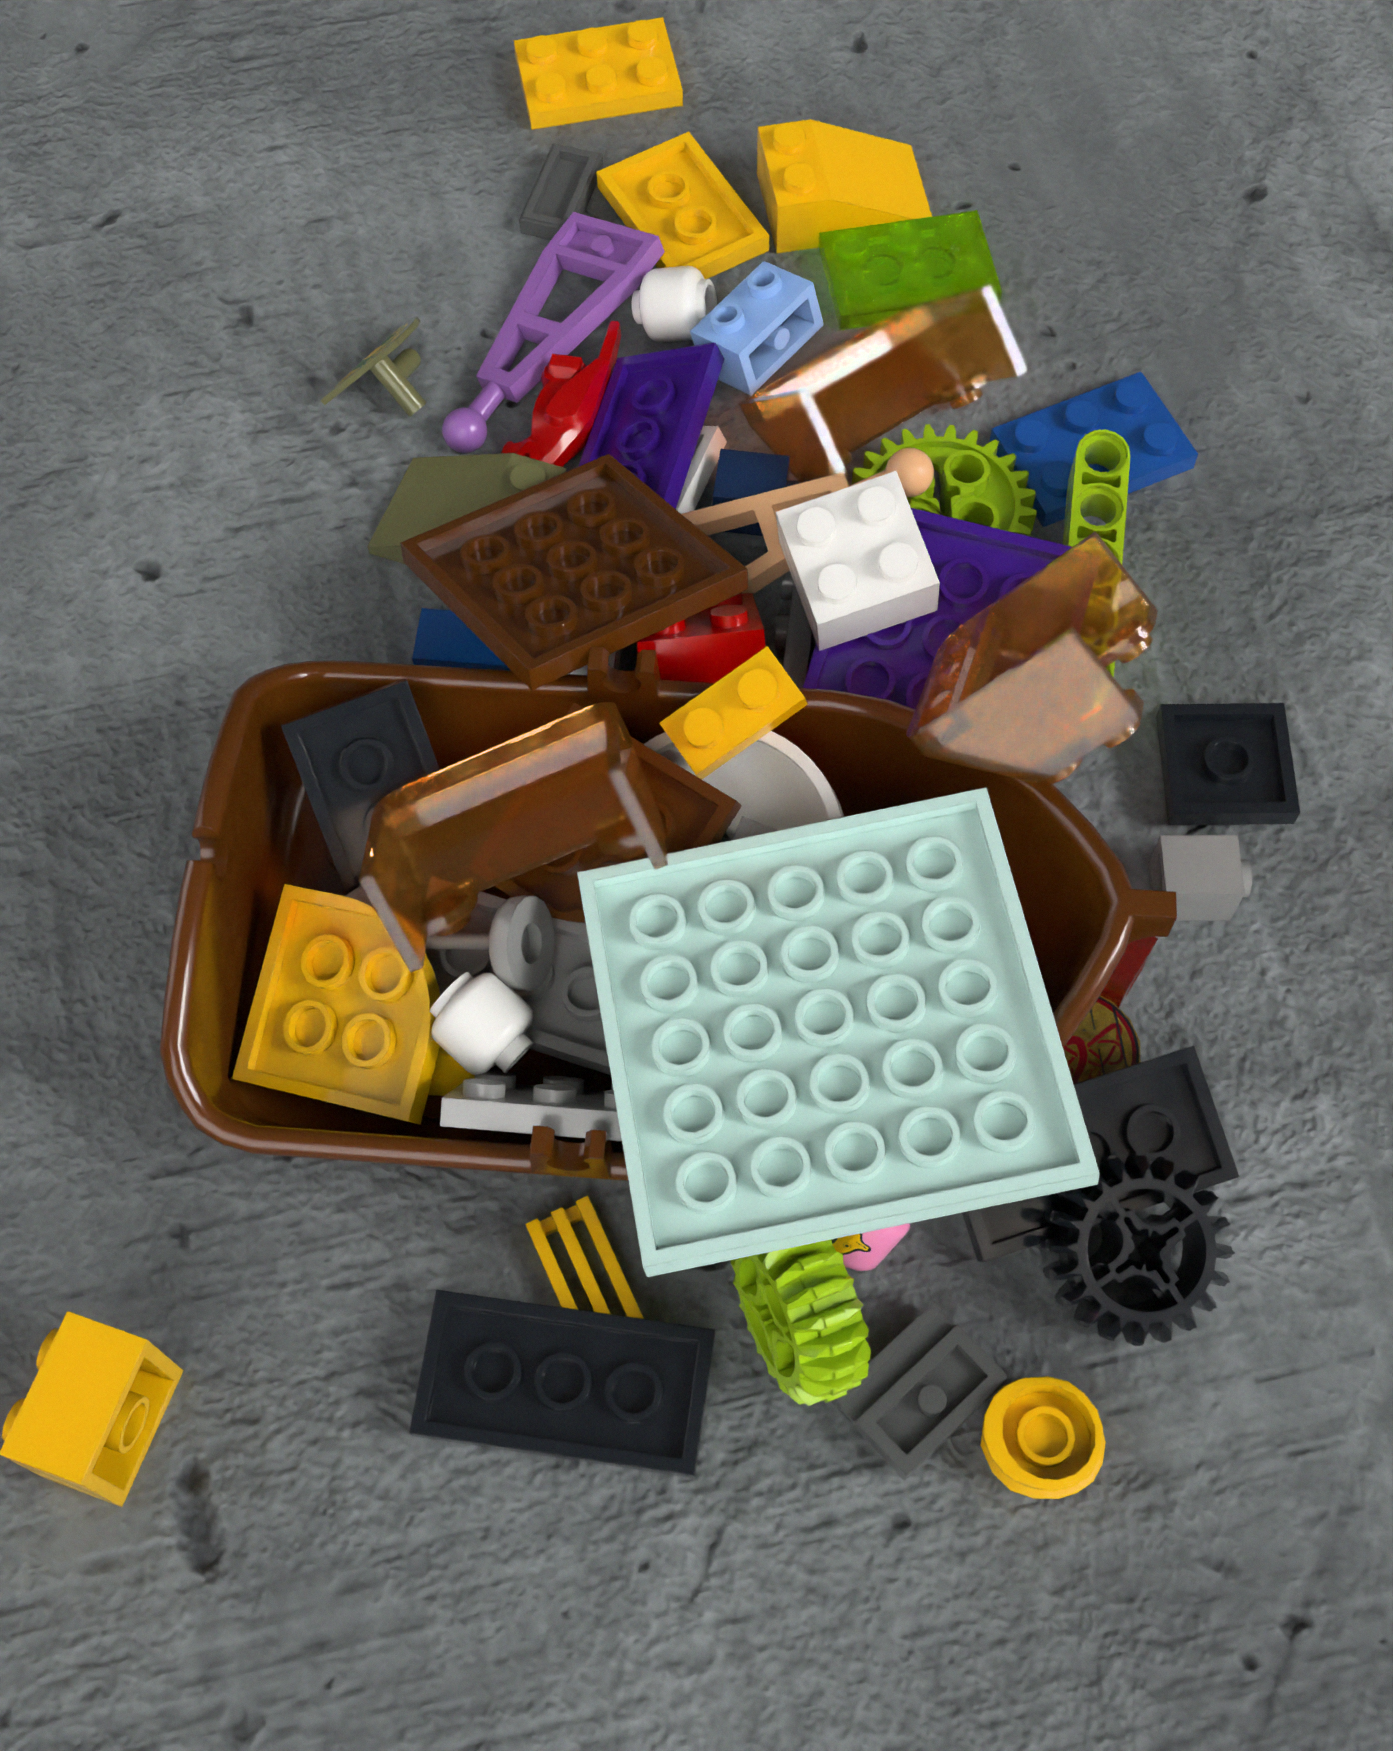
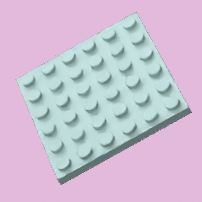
(828, 1034)

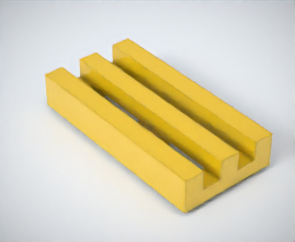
(561, 1221)

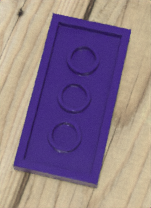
(656, 414)

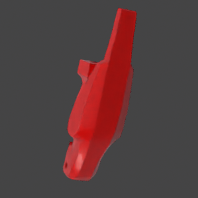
(568, 403)

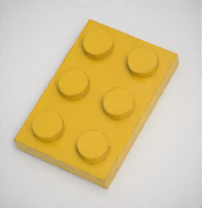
(598, 73)
(687, 204)

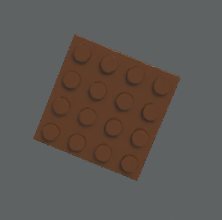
(573, 569)

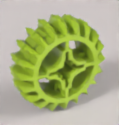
(805, 1320)

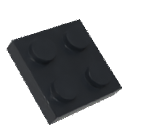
(1227, 764)

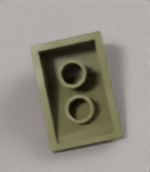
(449, 488)

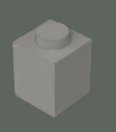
(1203, 873)

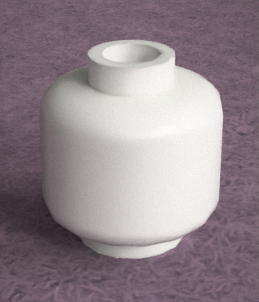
(672, 302)
(482, 1023)

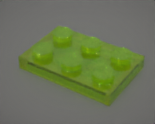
(903, 263)

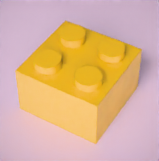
(91, 1408)

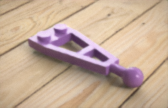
(581, 246)

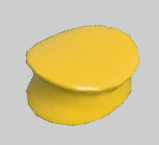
(1043, 1438)

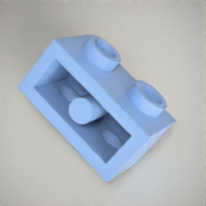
(760, 325)

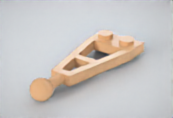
(913, 470)

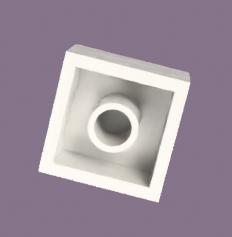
(858, 560)

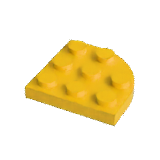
(340, 1011)

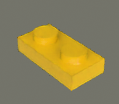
(734, 713)

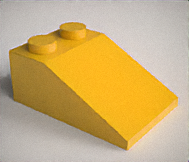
(832, 180)

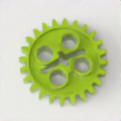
(992, 490)

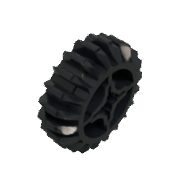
(1172, 1291)

